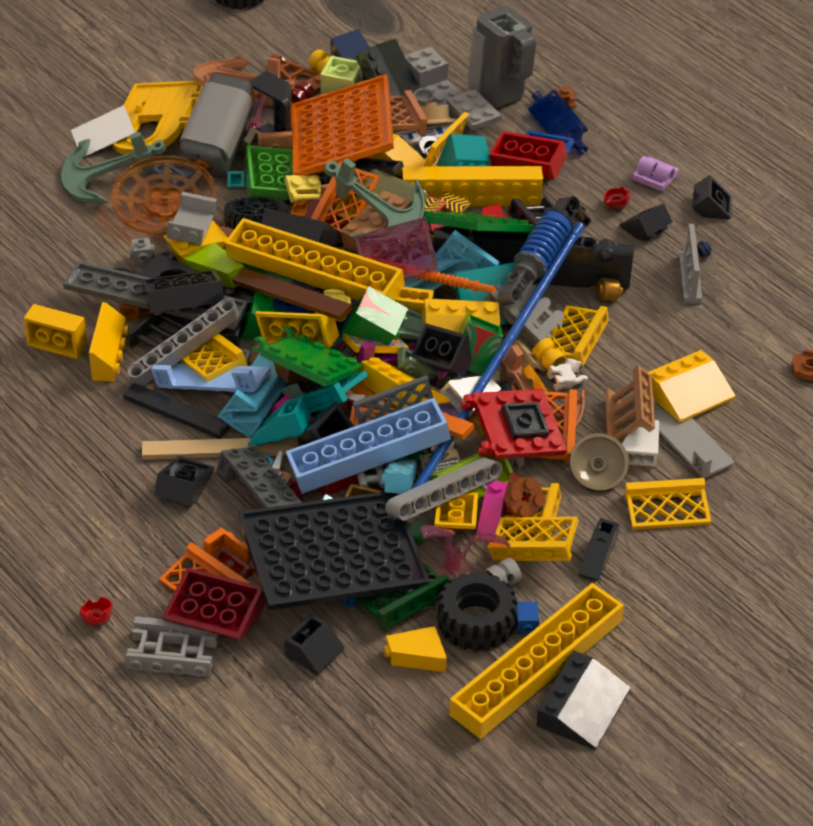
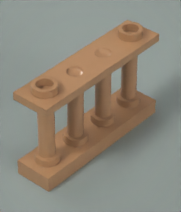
(643, 406)

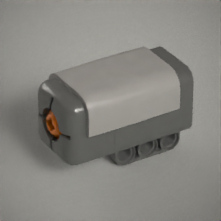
(501, 56)
(218, 123)

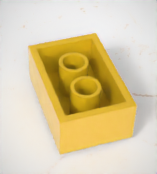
(55, 331)

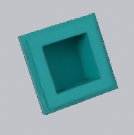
(235, 179)

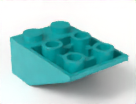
(284, 422)

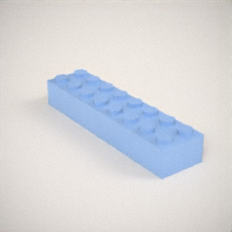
(368, 445)

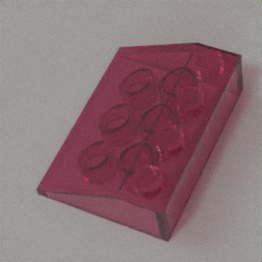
(401, 246)

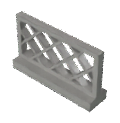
(690, 270)

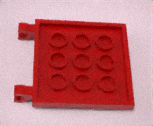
(497, 434)

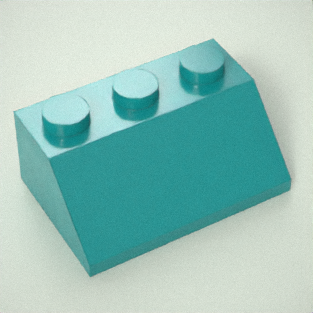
(464, 151)

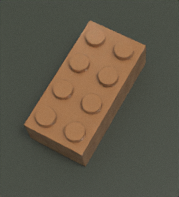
(370, 220)

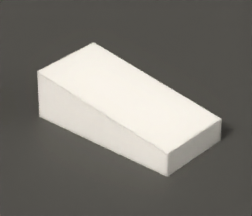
(278, 461)

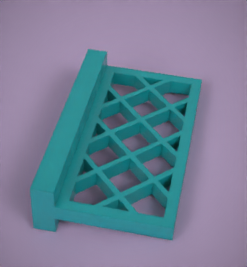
(324, 396)

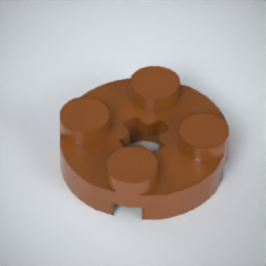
(801, 366)
(534, 493)

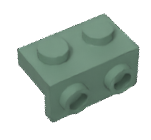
(413, 366)

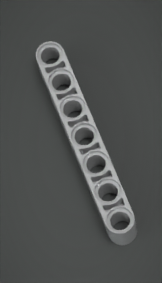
(185, 341)
(443, 488)

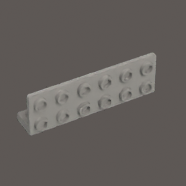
(692, 443)

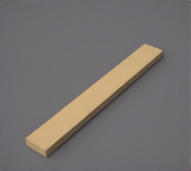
(209, 448)

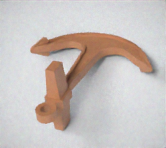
(203, 71)
(511, 371)

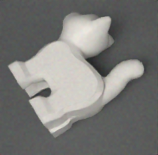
(565, 374)

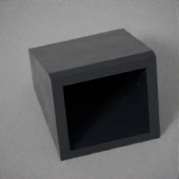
(325, 423)

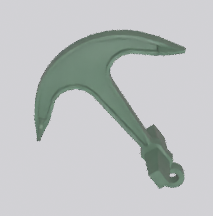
(77, 177)
(347, 181)

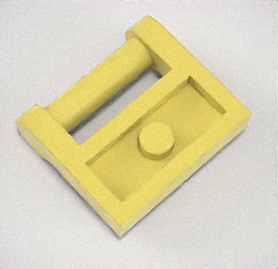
(303, 184)

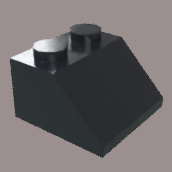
(711, 199)
(648, 222)

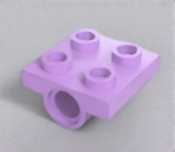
(654, 173)

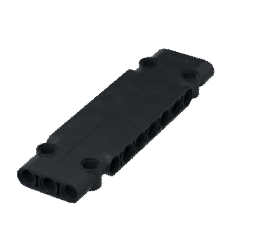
(581, 268)

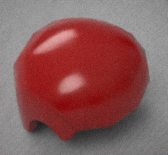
(617, 198)
(96, 612)

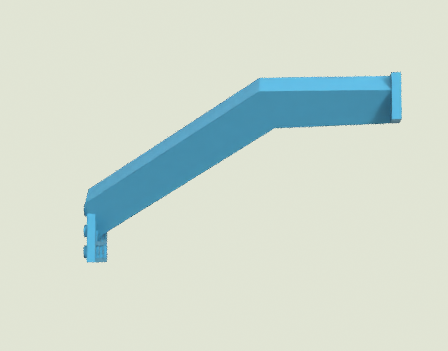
(247, 410)

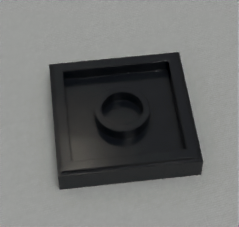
(525, 420)

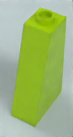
(215, 258)

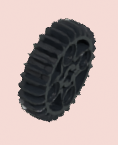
(251, 209)

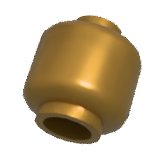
(608, 290)

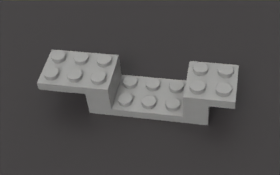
(432, 73)

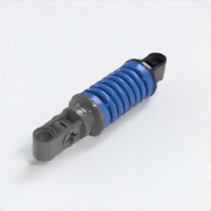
(539, 249)

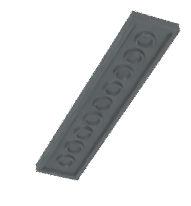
(127, 289)

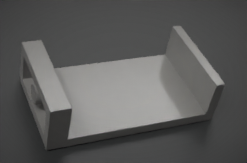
(192, 218)

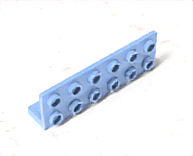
(181, 377)

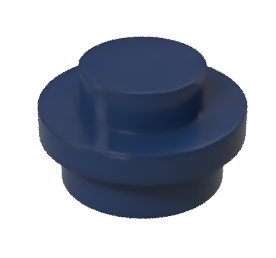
(704, 249)

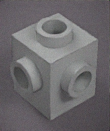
(141, 251)

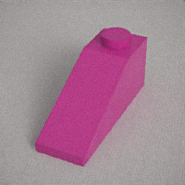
(492, 507)

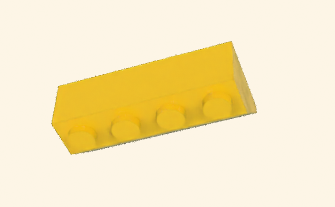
(315, 326)
(108, 344)

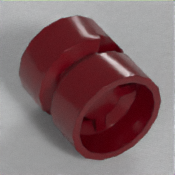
(302, 91)

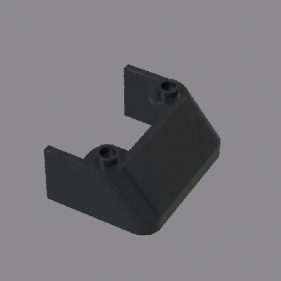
(281, 94)

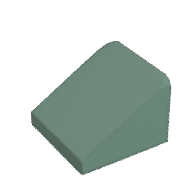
(293, 390)

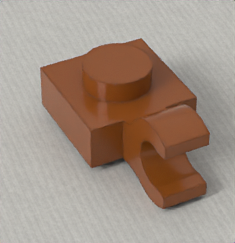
(567, 95)

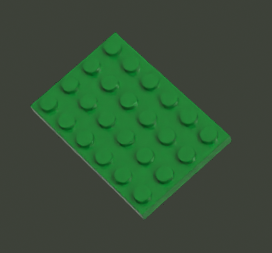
(477, 222)

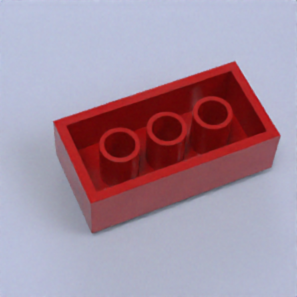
(528, 150)

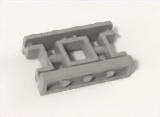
(168, 661)

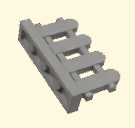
(532, 330)

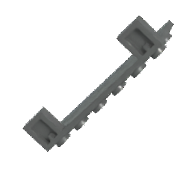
(257, 476)

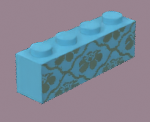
(399, 475)

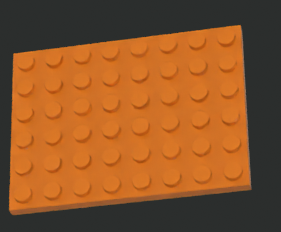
(342, 125)

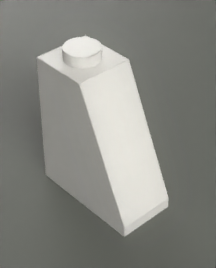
(457, 388)
(643, 446)

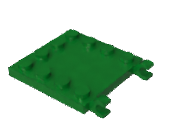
(308, 358)

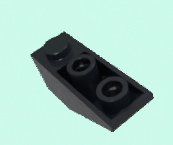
(599, 549)

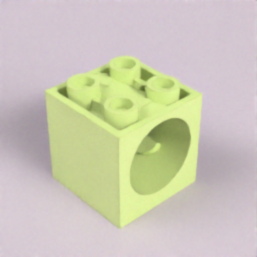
(340, 74)

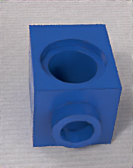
(527, 617)

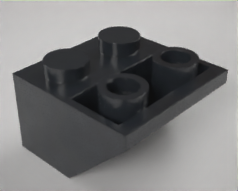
(313, 644)

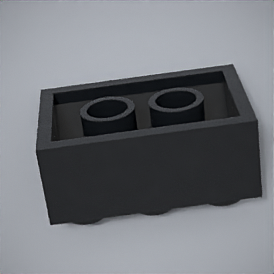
(443, 350)

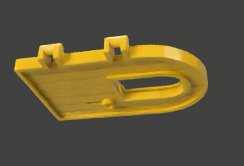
(162, 102)

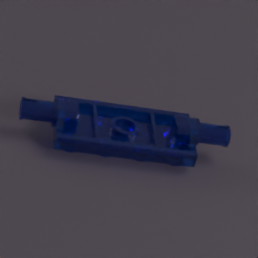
(558, 118)

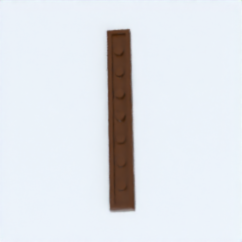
(292, 294)

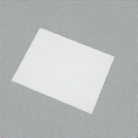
(104, 130)

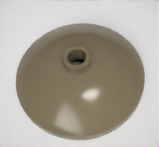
(603, 450)

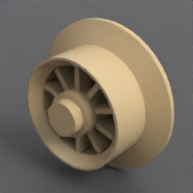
(437, 113)

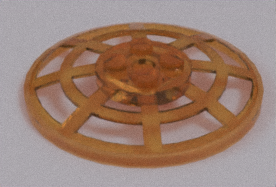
(157, 192)

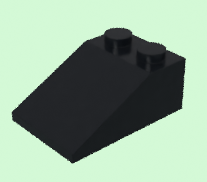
(182, 481)

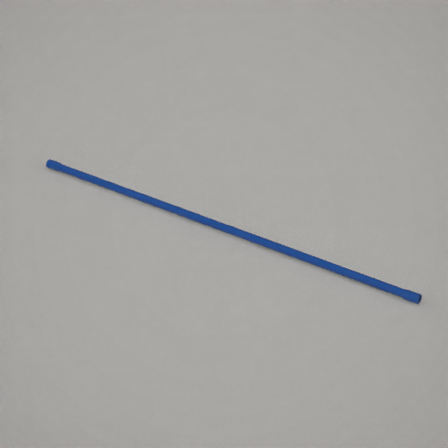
(500, 354)

